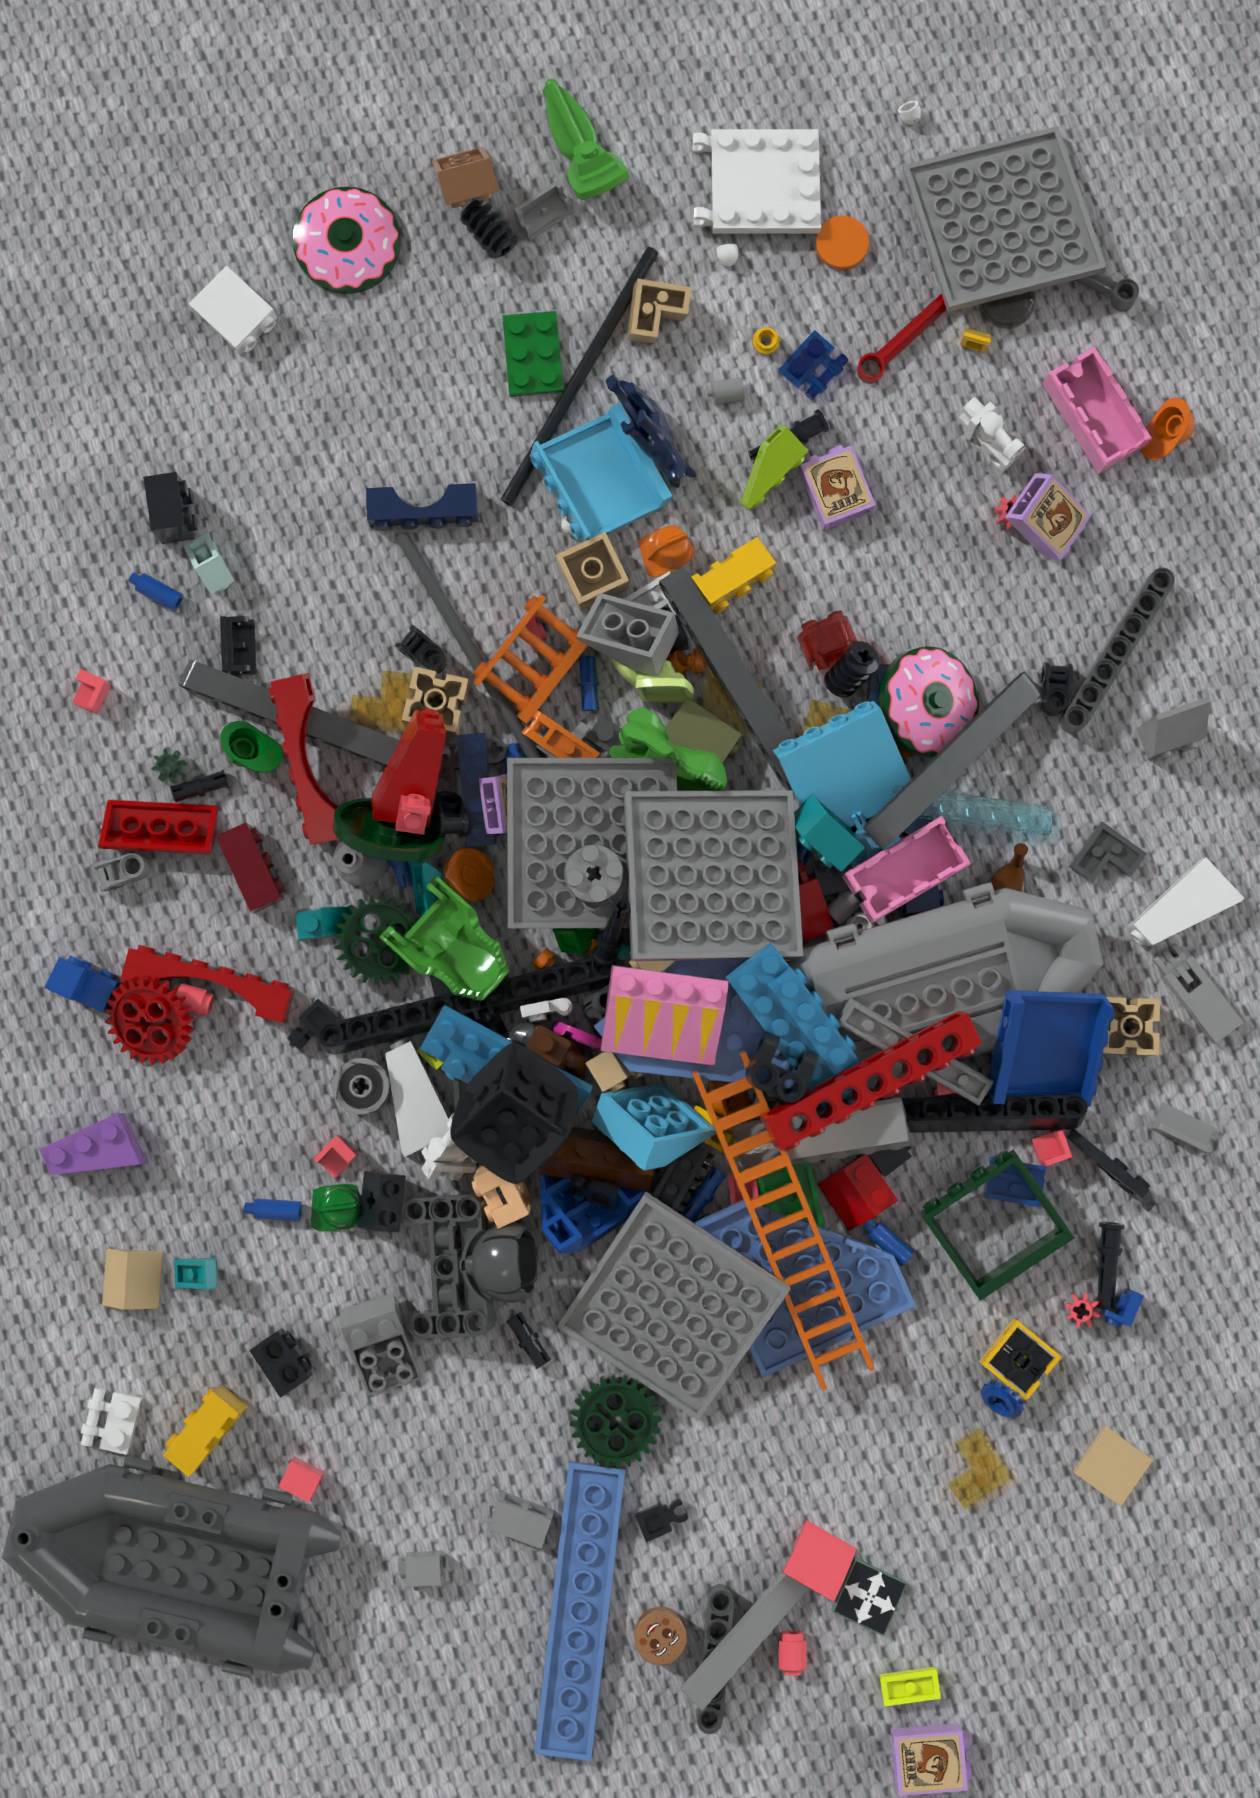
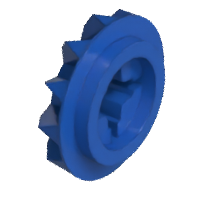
(1002, 1399)

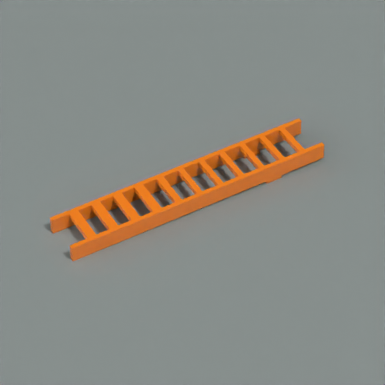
(758, 1171)

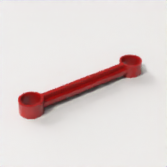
(902, 339)

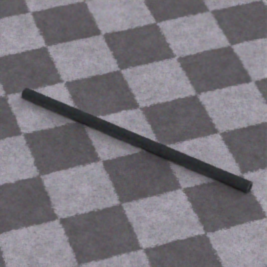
(580, 373)

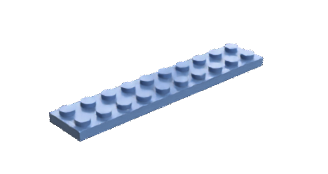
(579, 1611)

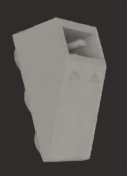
(380, 1344)

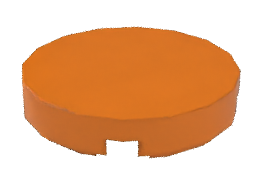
(842, 242)
(469, 874)

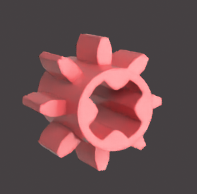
(1006, 505)
(1090, 1306)

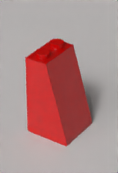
(412, 766)

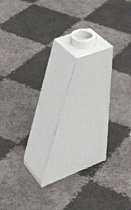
(1187, 902)
(415, 1099)

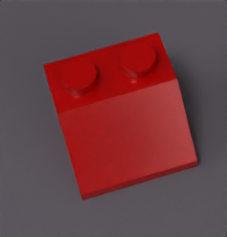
(857, 1192)

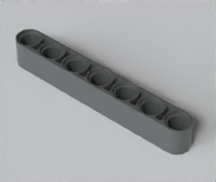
(1126, 641)

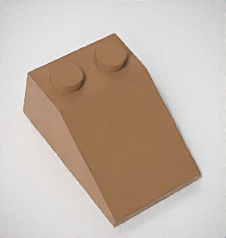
(465, 177)

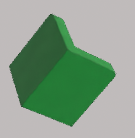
(575, 939)

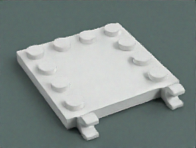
(762, 181)

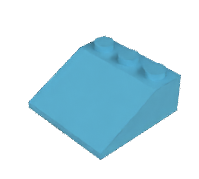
(651, 1124)

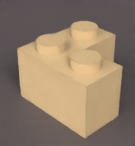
(655, 301)
(610, 1071)

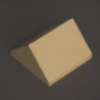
(132, 1279)

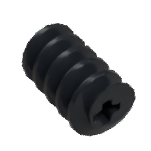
(487, 230)
(852, 669)

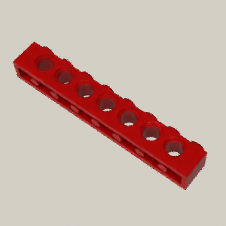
(964, 1040)

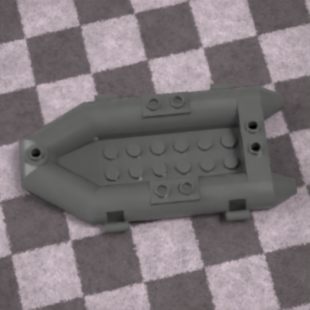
(172, 1564)

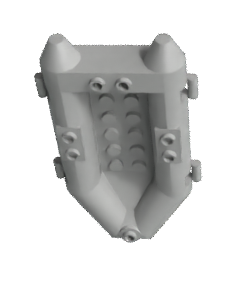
(954, 962)

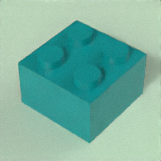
(826, 834)

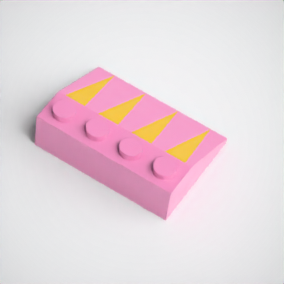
(664, 1015)

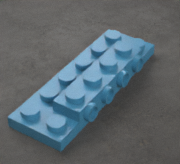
(787, 1009)
(469, 1046)

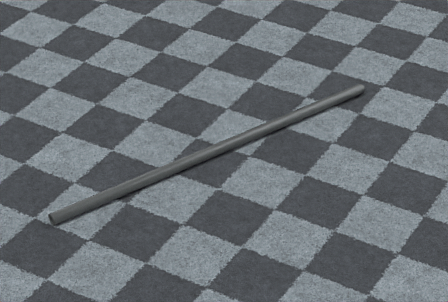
(464, 641)

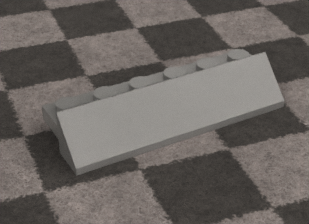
(863, 1133)

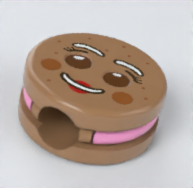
(660, 1636)

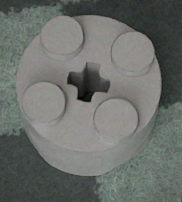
(597, 889)
(350, 1097)

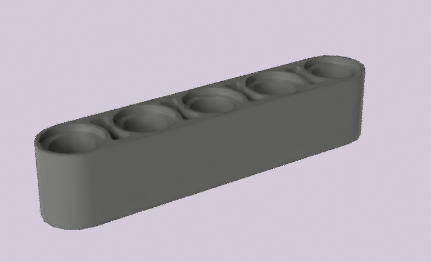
(723, 1615)

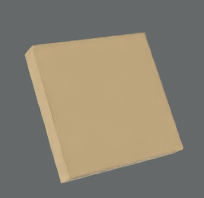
(1112, 1465)

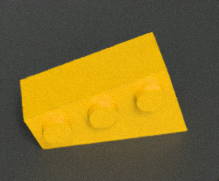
(735, 575)
(204, 1429)

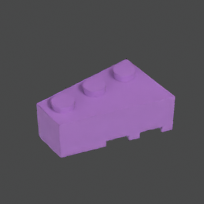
(96, 1147)

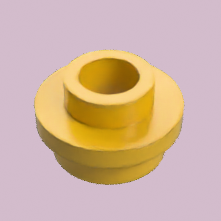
(766, 332)

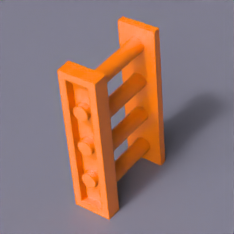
(544, 684)

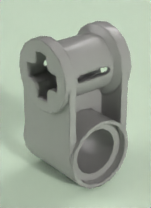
(116, 871)

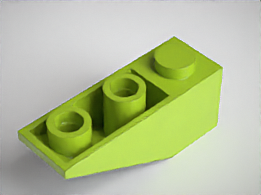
(774, 459)

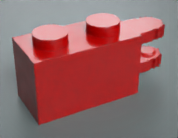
(813, 909)

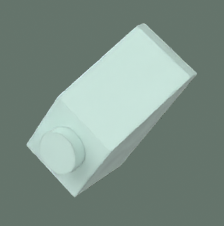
(209, 564)

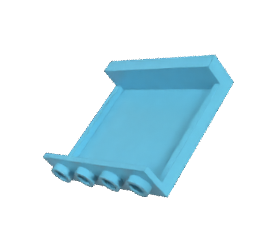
(600, 476)
(845, 763)

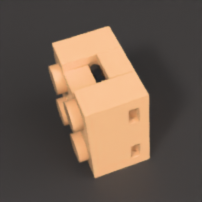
(504, 1200)

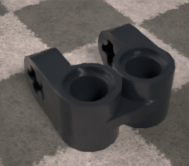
(777, 1076)

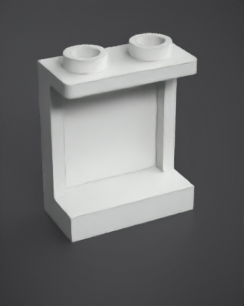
(234, 310)

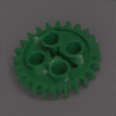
(370, 964)
(598, 1439)

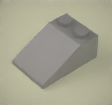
(630, 633)
(1175, 729)

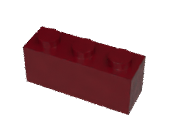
(251, 867)

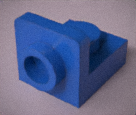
(1128, 1306)

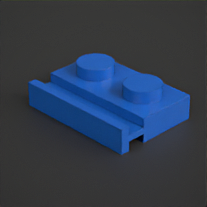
(1012, 1187)

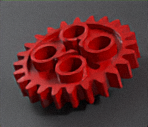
(152, 1042)

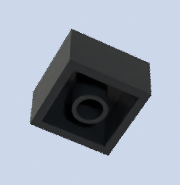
(169, 508)

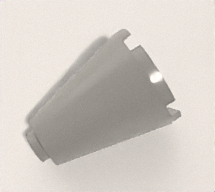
(359, 871)

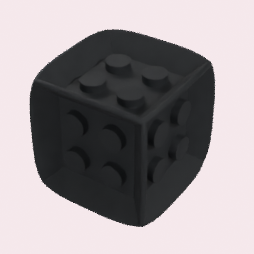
(515, 1113)

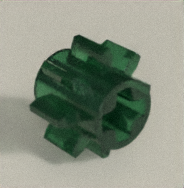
(176, 769)

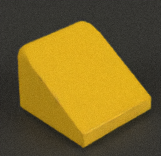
(975, 340)

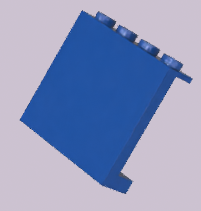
(1049, 1044)

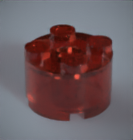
(826, 640)

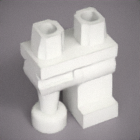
(988, 435)
(446, 1157)

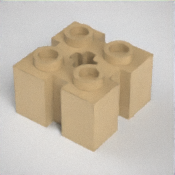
(427, 687)
(1141, 1015)

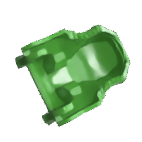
(647, 738)
(451, 946)

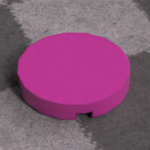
(577, 1035)

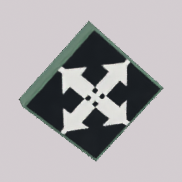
(869, 1596)

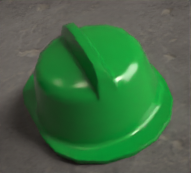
(250, 747)
(335, 1207)

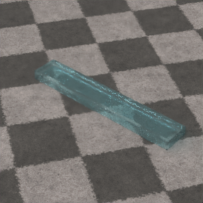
(989, 812)

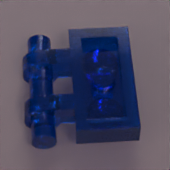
(805, 361)

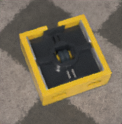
(1029, 1365)

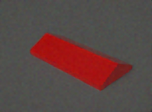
(159, 827)

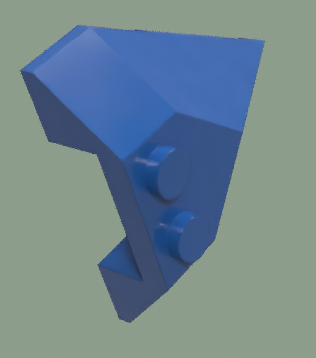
(574, 1222)

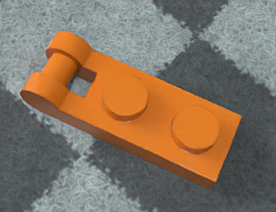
(557, 739)

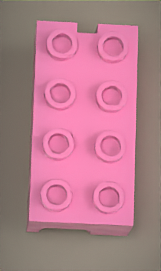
(1096, 410)
(906, 869)

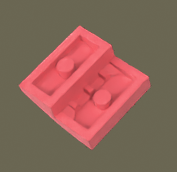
(819, 1560)

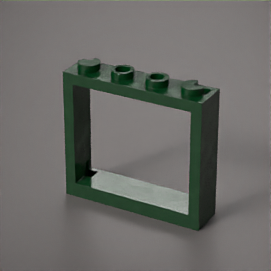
(1020, 1262)

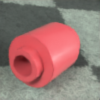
(198, 998)
(792, 1652)

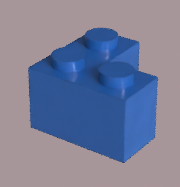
(80, 983)

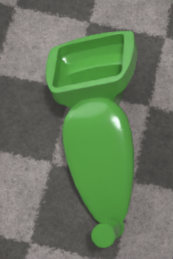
(592, 167)

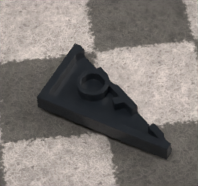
(1115, 1170)

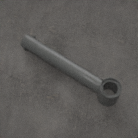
(1112, 288)

